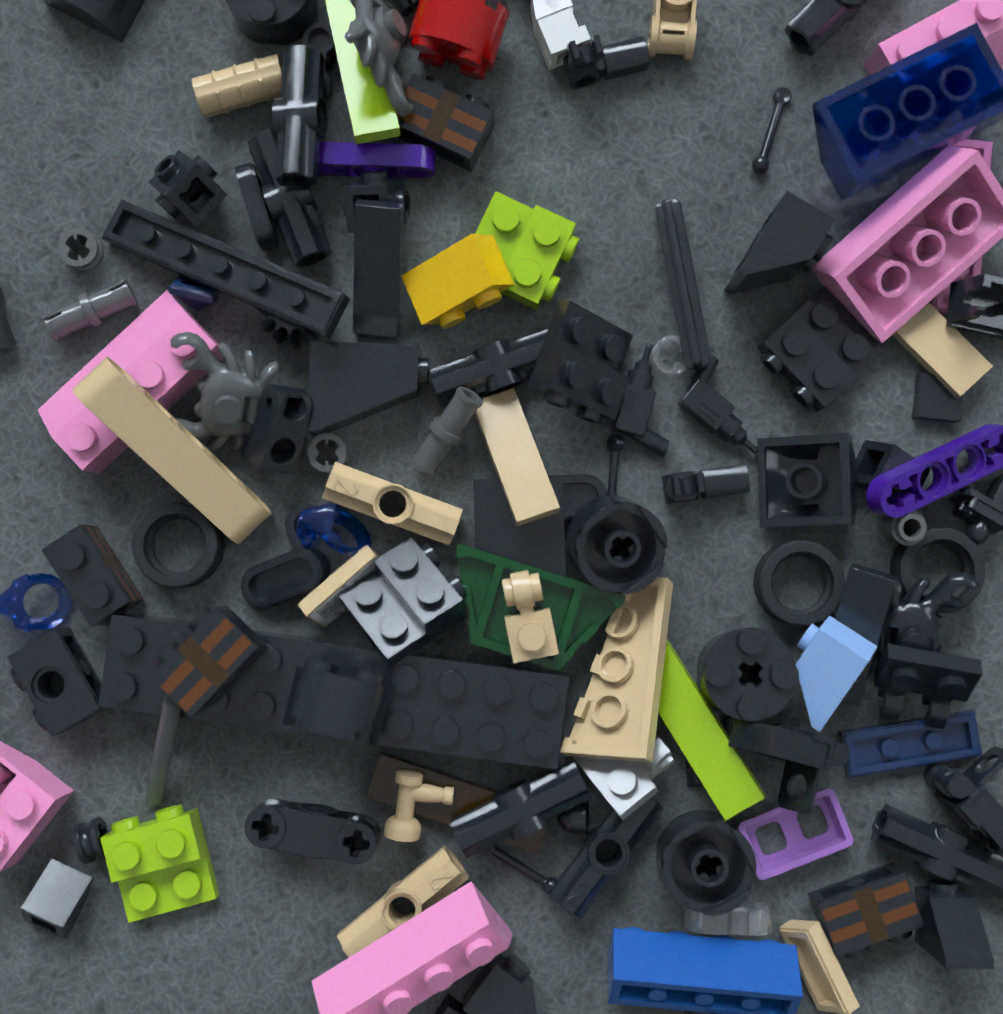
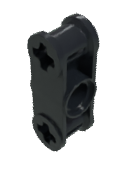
(313, 831)

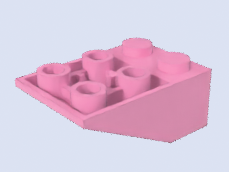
(27, 803)

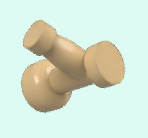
(403, 825)

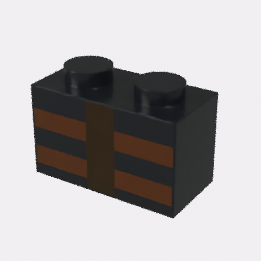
(446, 121)
(92, 574)
(206, 659)
(866, 910)

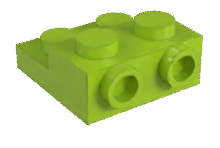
(530, 245)
(160, 862)

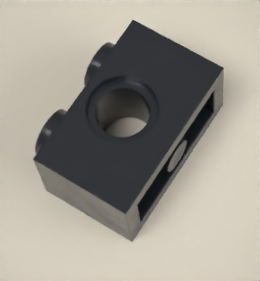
(33, 671)

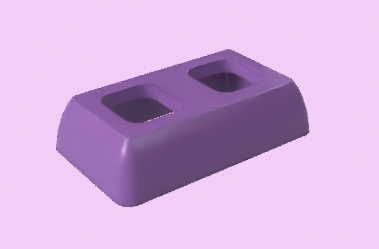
(798, 848)

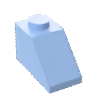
(830, 666)

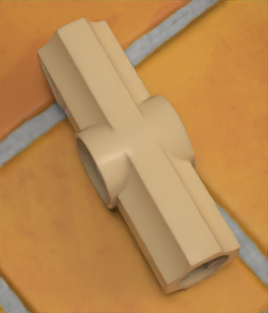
(363, 493)
(423, 886)

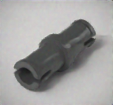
(90, 310)
(447, 430)

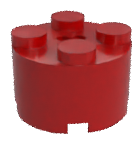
(458, 33)

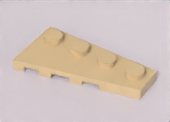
(623, 697)

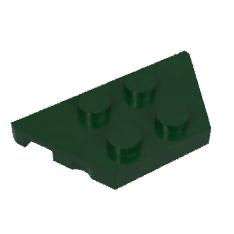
(574, 605)

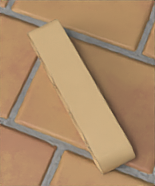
(171, 450)

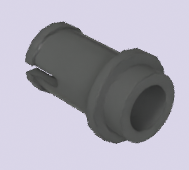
(904, 530)

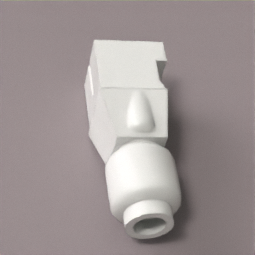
(555, 28)

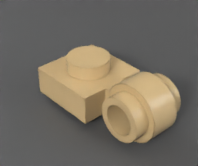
(531, 630)

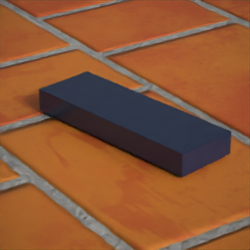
(910, 744)

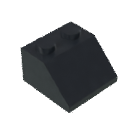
(786, 243)

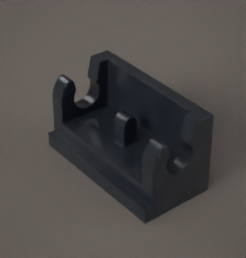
(977, 305)

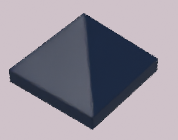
(192, 292)

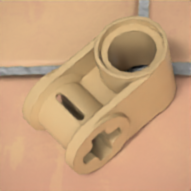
(673, 28)

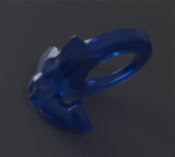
(322, 521)
(12, 602)

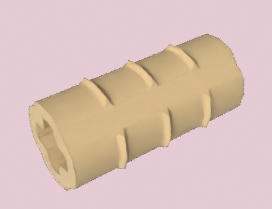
(238, 86)

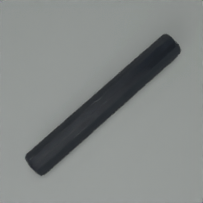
(683, 284)

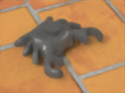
(378, 37)
(228, 392)

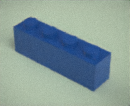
(702, 973)

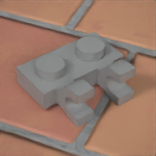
(626, 783)

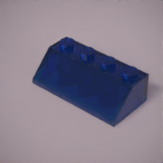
(909, 111)

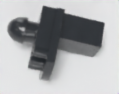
(980, 511)

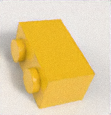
(458, 280)

